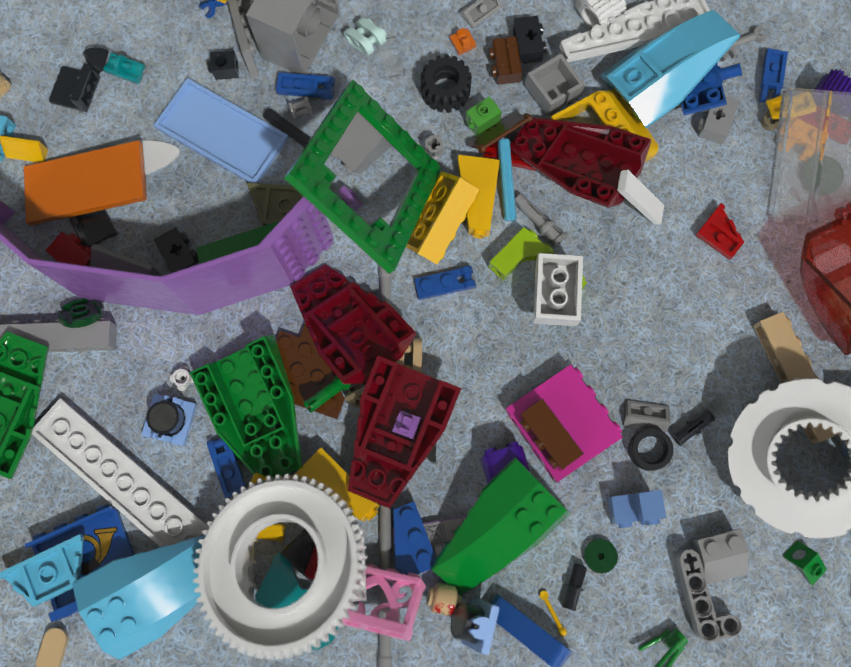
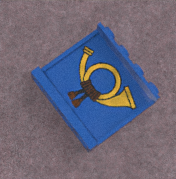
(103, 542)

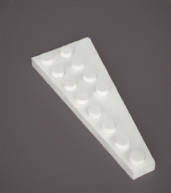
(632, 28)

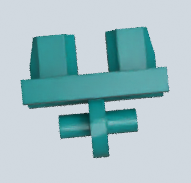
(124, 68)

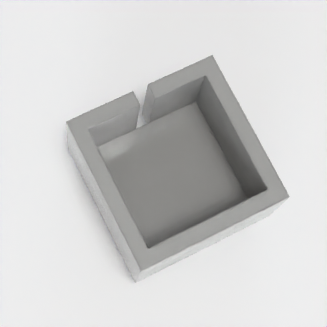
(554, 84)

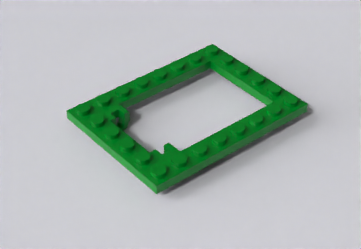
(312, 178)

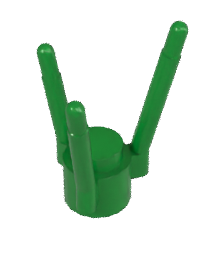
(674, 642)

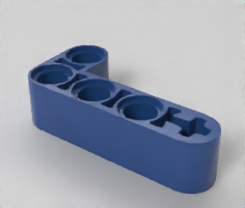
(530, 634)

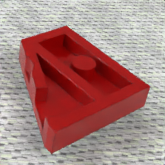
(721, 233)

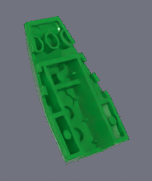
(20, 386)
(503, 525)

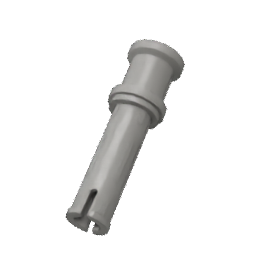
(546, 226)

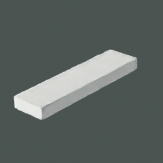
(640, 197)

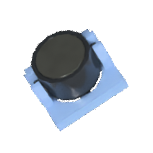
(167, 418)
(474, 624)

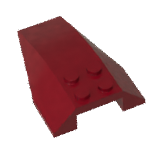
(349, 324)
(385, 459)

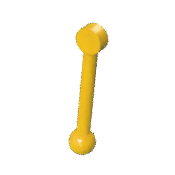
(544, 596)

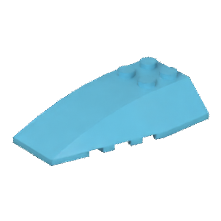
(139, 596)

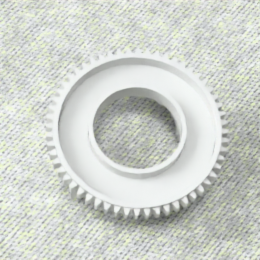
(229, 563)

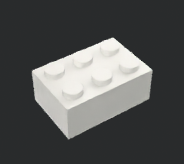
(558, 289)

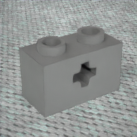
(718, 129)

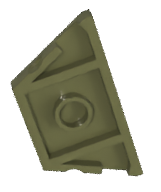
(273, 201)

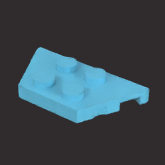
(47, 572)

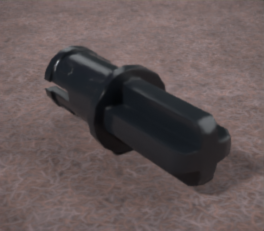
(574, 587)

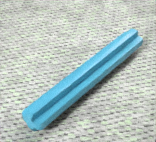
(506, 180)

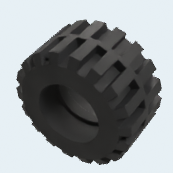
(445, 98)

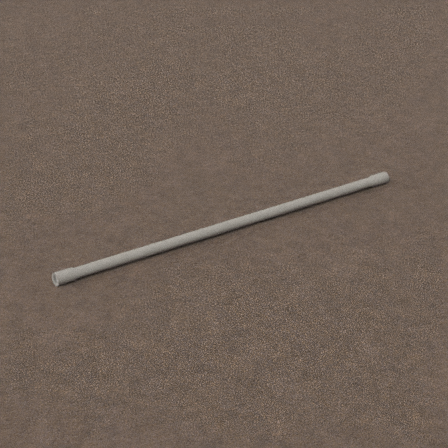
(385, 657)

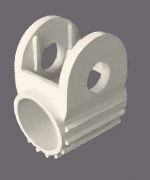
(600, 11)

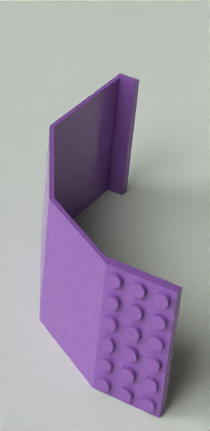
(204, 287)

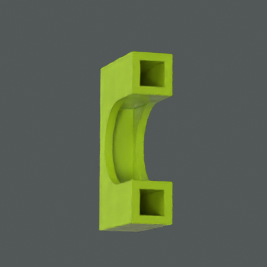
(520, 249)

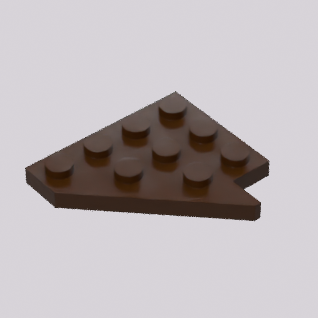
(307, 371)

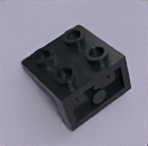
(75, 87)

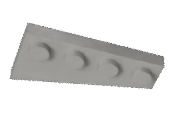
(243, 36)

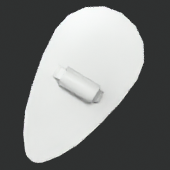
(157, 154)

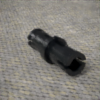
(704, 418)

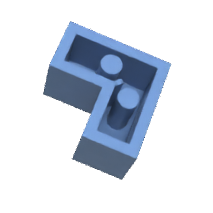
(642, 507)

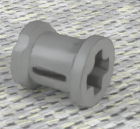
(299, 104)
(439, 147)

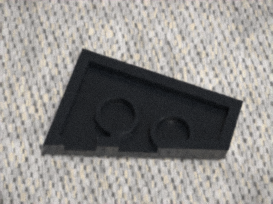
(300, 551)

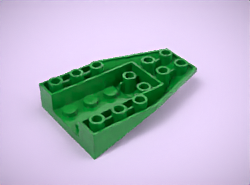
(253, 407)

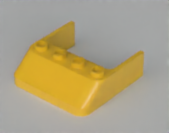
(612, 111)

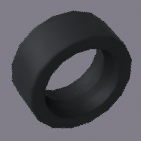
(667, 449)

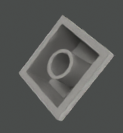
(722, 555)

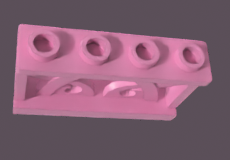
(391, 623)

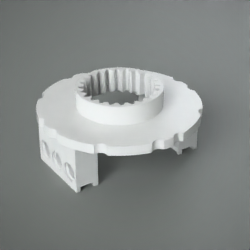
(752, 456)

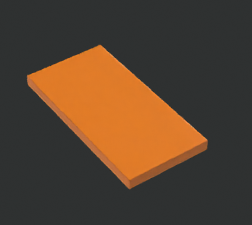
(84, 183)

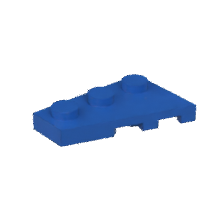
(412, 544)

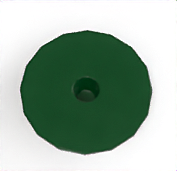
(600, 556)

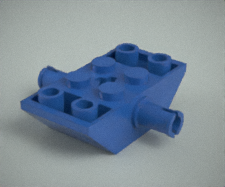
(710, 91)

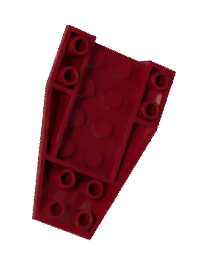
(582, 156)

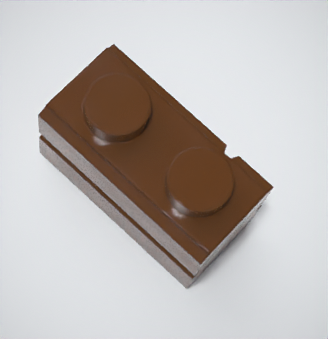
(506, 60)

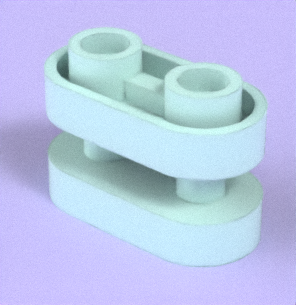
(365, 36)

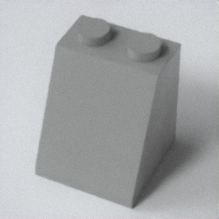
(360, 145)

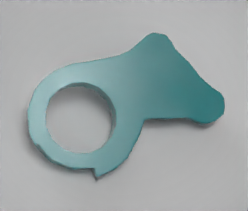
(282, 589)

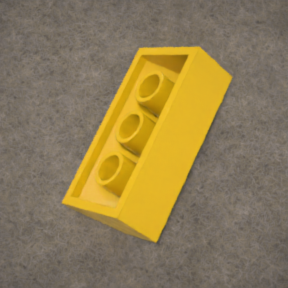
(442, 216)

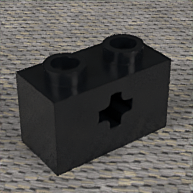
(529, 39)
(172, 242)

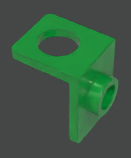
(811, 564)

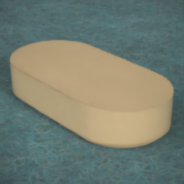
(53, 648)

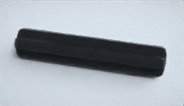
(286, 127)

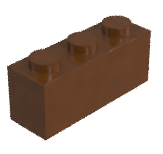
(550, 435)

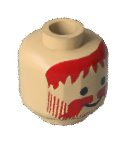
(443, 599)

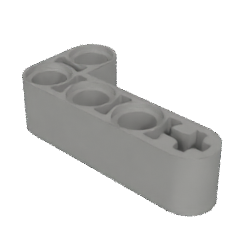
(702, 593)

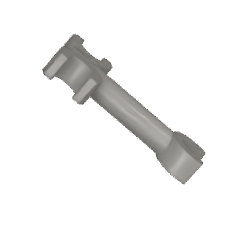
(745, 39)

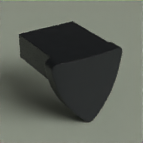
(96, 57)

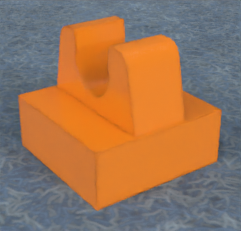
(462, 41)

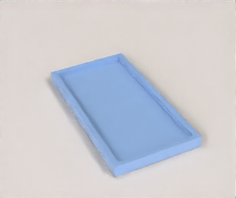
(221, 131)

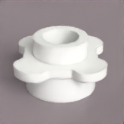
(176, 378)

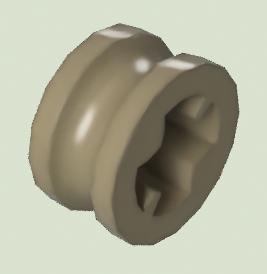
(765, 122)

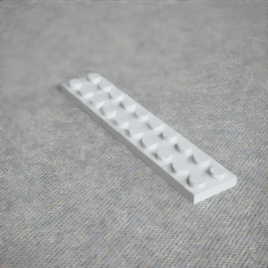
(117, 476)

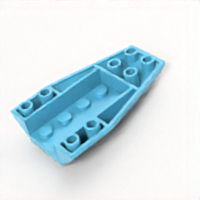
(670, 66)

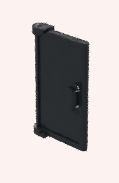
(94, 227)

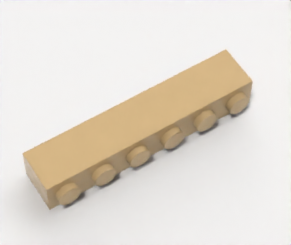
(789, 360)

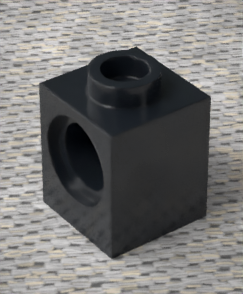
(229, 71)

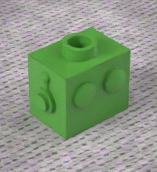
(483, 116)

